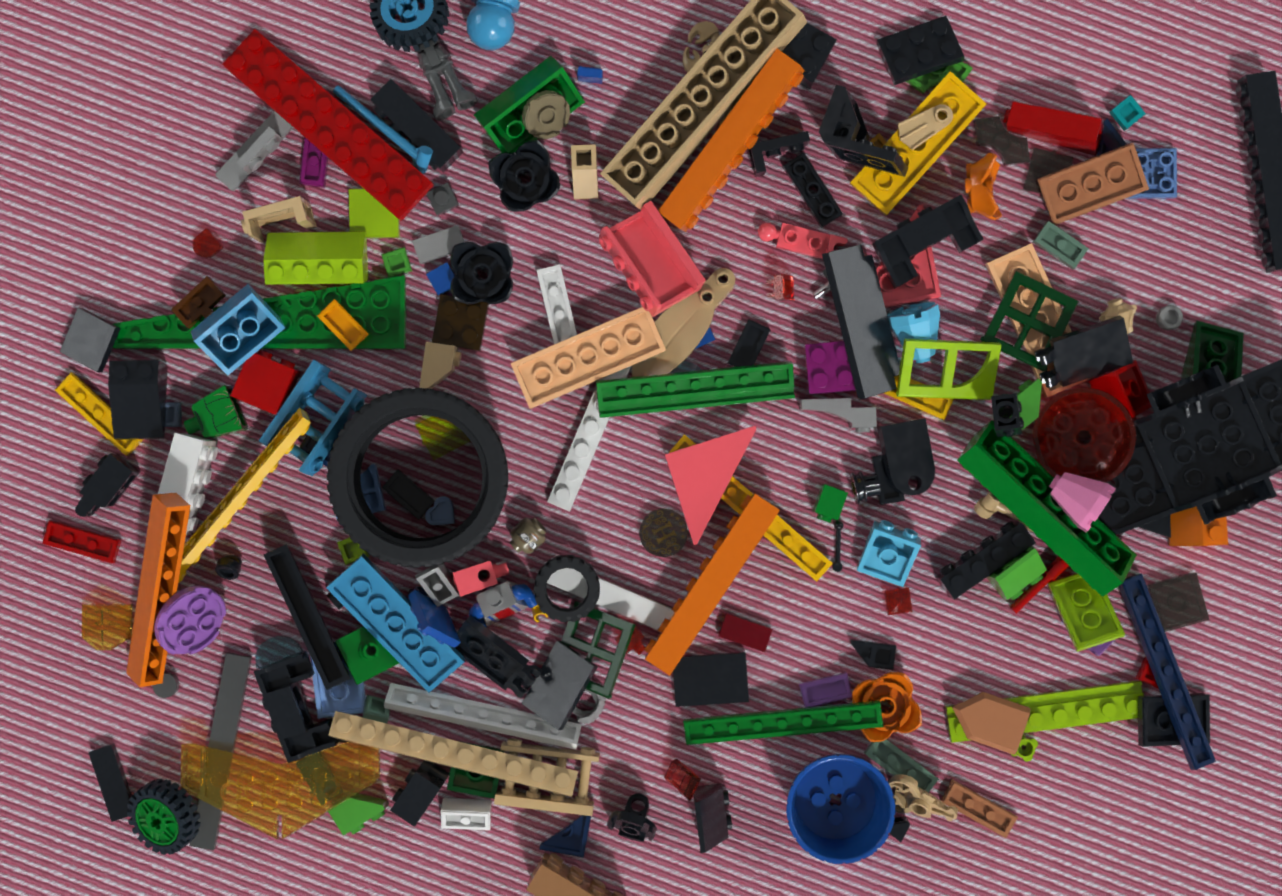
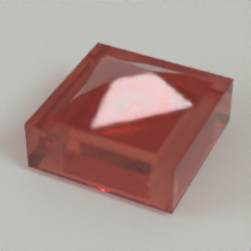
(898, 601)

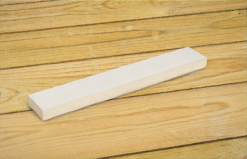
(614, 598)

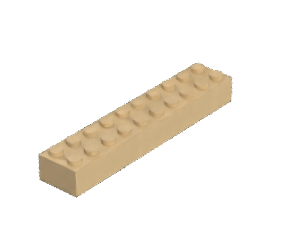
(702, 99)

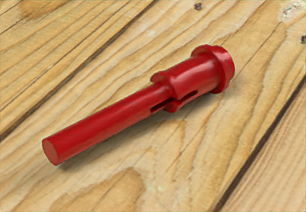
(1053, 571)

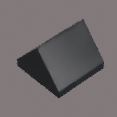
(900, 828)

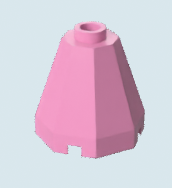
(1081, 498)

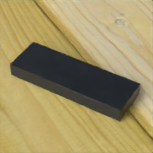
(111, 780)

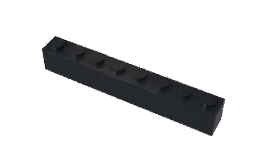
(1263, 137)

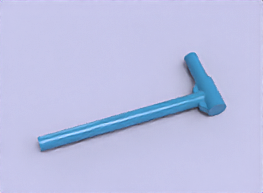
(420, 155)

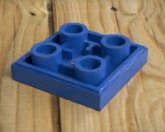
(433, 619)

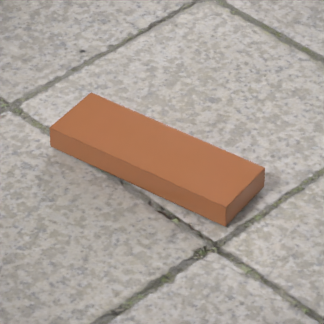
(979, 808)

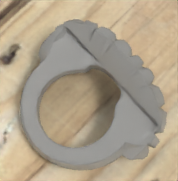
(589, 716)

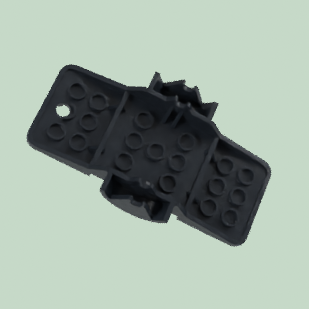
(1202, 448)

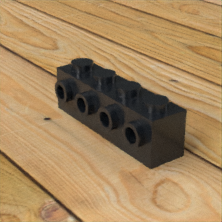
(984, 560)

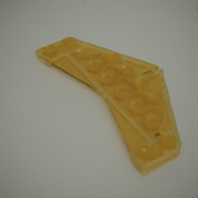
(263, 790)

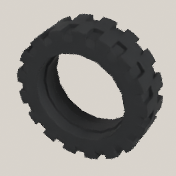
(564, 614)

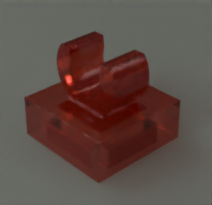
(783, 287)
(635, 642)

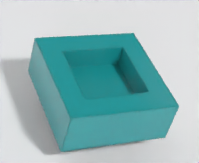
(1127, 113)

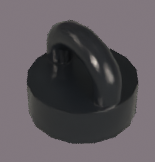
(228, 567)

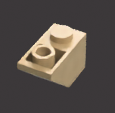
(584, 171)

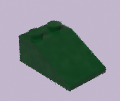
(1214, 346)

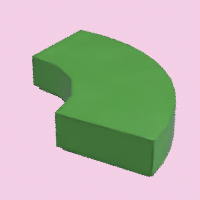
(932, 79)

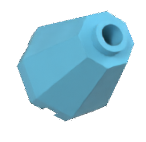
(916, 322)

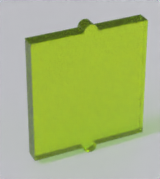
(440, 436)

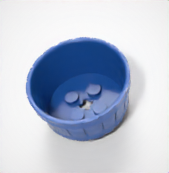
(847, 830)

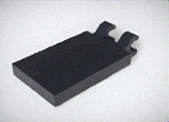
(1086, 353)
(495, 657)

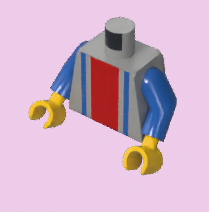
(503, 602)

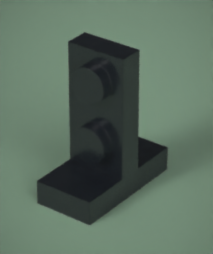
(774, 147)

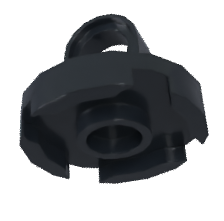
(632, 823)

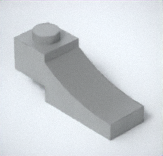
(859, 418)

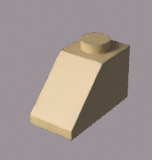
(438, 363)

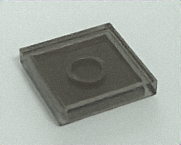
(1179, 601)

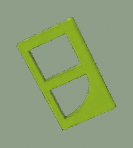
(978, 387)

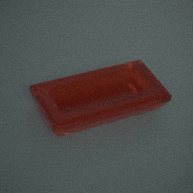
(682, 778)

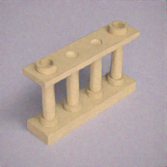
(555, 802)

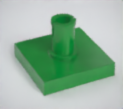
(364, 655)

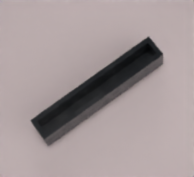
(307, 617)

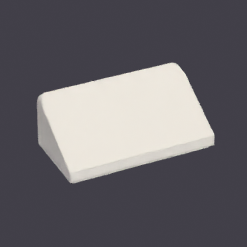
(466, 814)

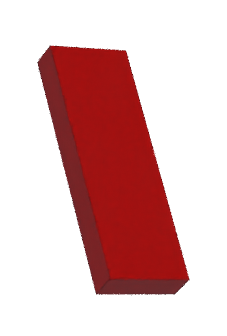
(81, 541)

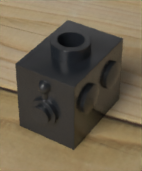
(1008, 406)

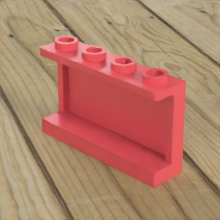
(652, 259)

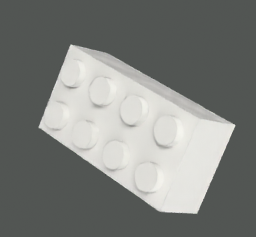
(189, 471)

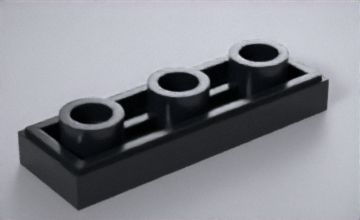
(821, 203)

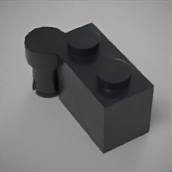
(419, 792)

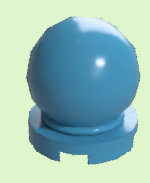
(491, 23)

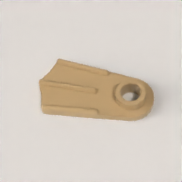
(923, 126)

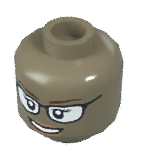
(527, 535)

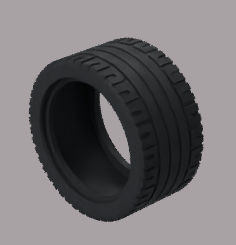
(346, 489)

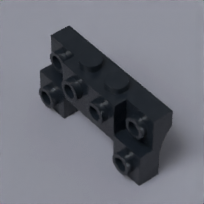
(931, 227)
(288, 708)

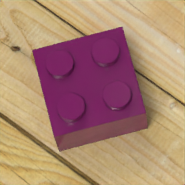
(828, 368)

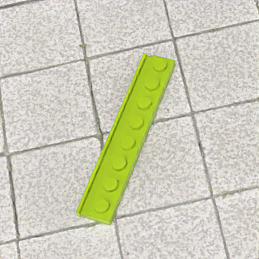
(1069, 708)

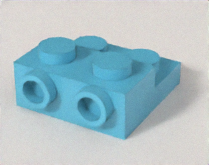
(889, 553)

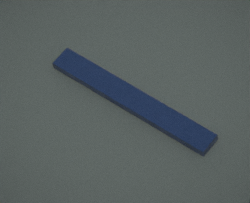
(1166, 672)

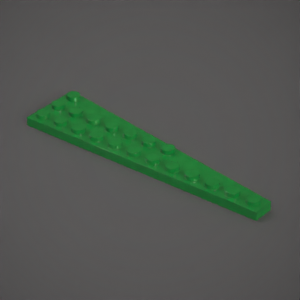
(374, 304)

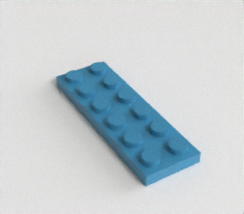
(389, 619)

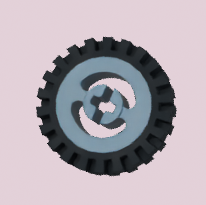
(416, 24)

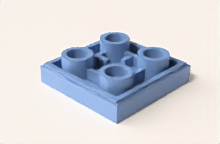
(1160, 173)

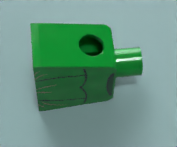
(216, 415)

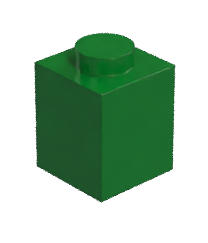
(829, 503)

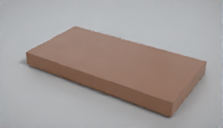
(1093, 184)

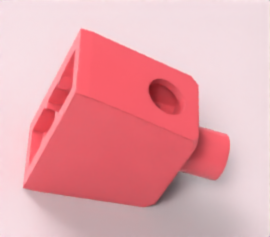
(468, 581)

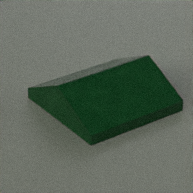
(471, 782)

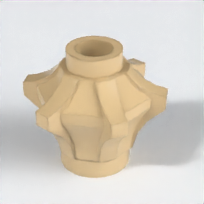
(1118, 307)

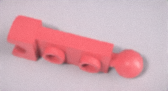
(800, 239)

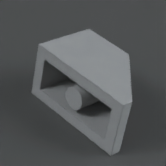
(438, 584)

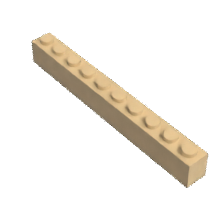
(453, 753)

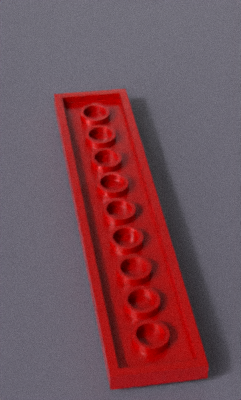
(328, 125)

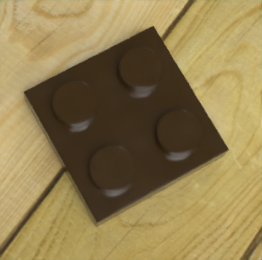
(460, 323)

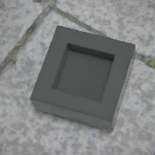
(442, 199)

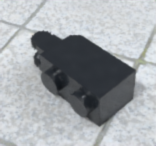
(106, 484)

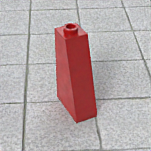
(1055, 127)

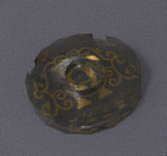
(663, 532)

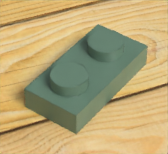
(1060, 245)

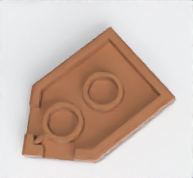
(993, 721)

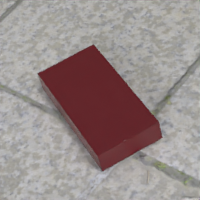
(745, 632)

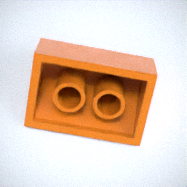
(1190, 530)

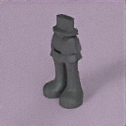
(436, 62)

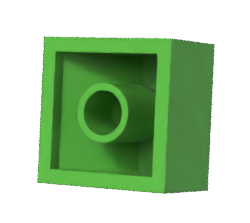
(1017, 574)

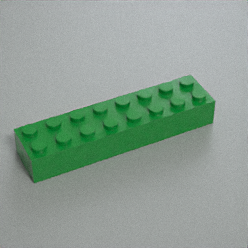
(1025, 490)

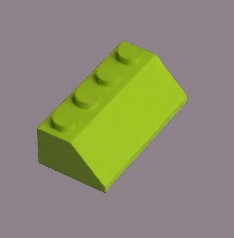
(316, 258)

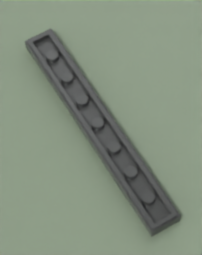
(223, 737)

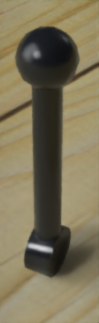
(837, 566)

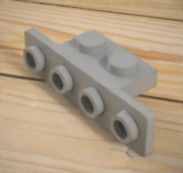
(254, 151)

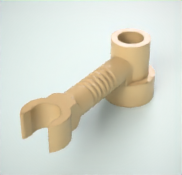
(989, 505)

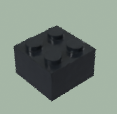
(810, 50)

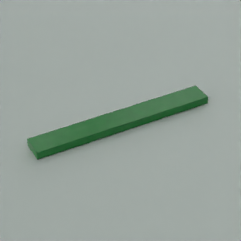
(783, 722)

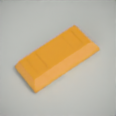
(342, 324)

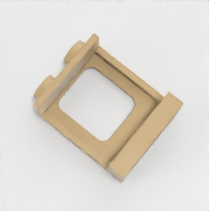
(276, 212)

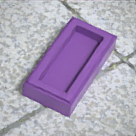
(825, 690)

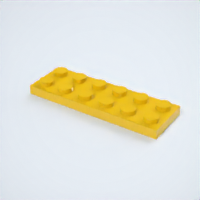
(887, 189)

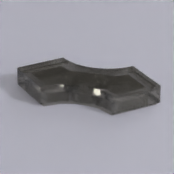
(1010, 148)

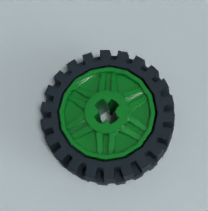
(163, 816)

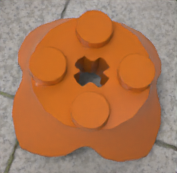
(980, 186)
(904, 712)

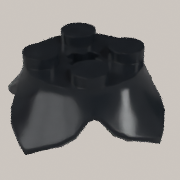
(508, 167)
(471, 257)

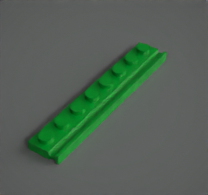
(695, 389)

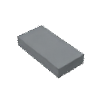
(437, 244)

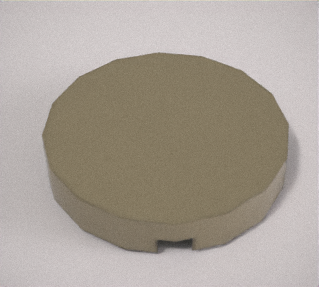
(546, 114)

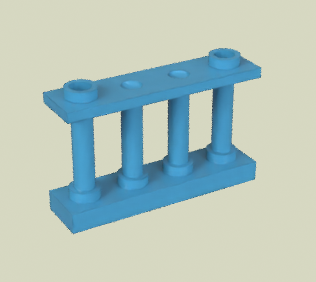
(304, 396)

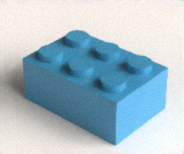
(237, 329)

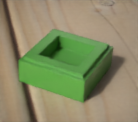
(397, 262)

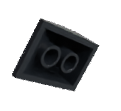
(138, 398)
(711, 815)

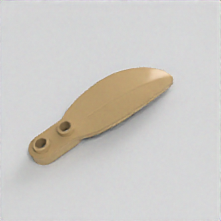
(685, 325)

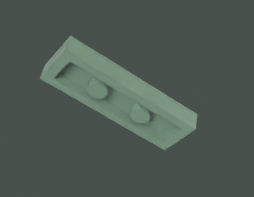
(898, 763)

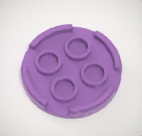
(189, 620)

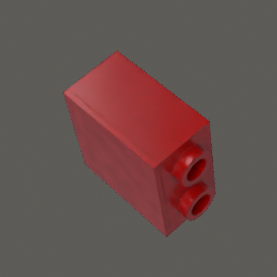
(265, 382)

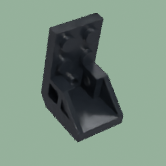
(844, 125)

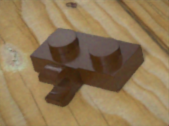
(198, 302)

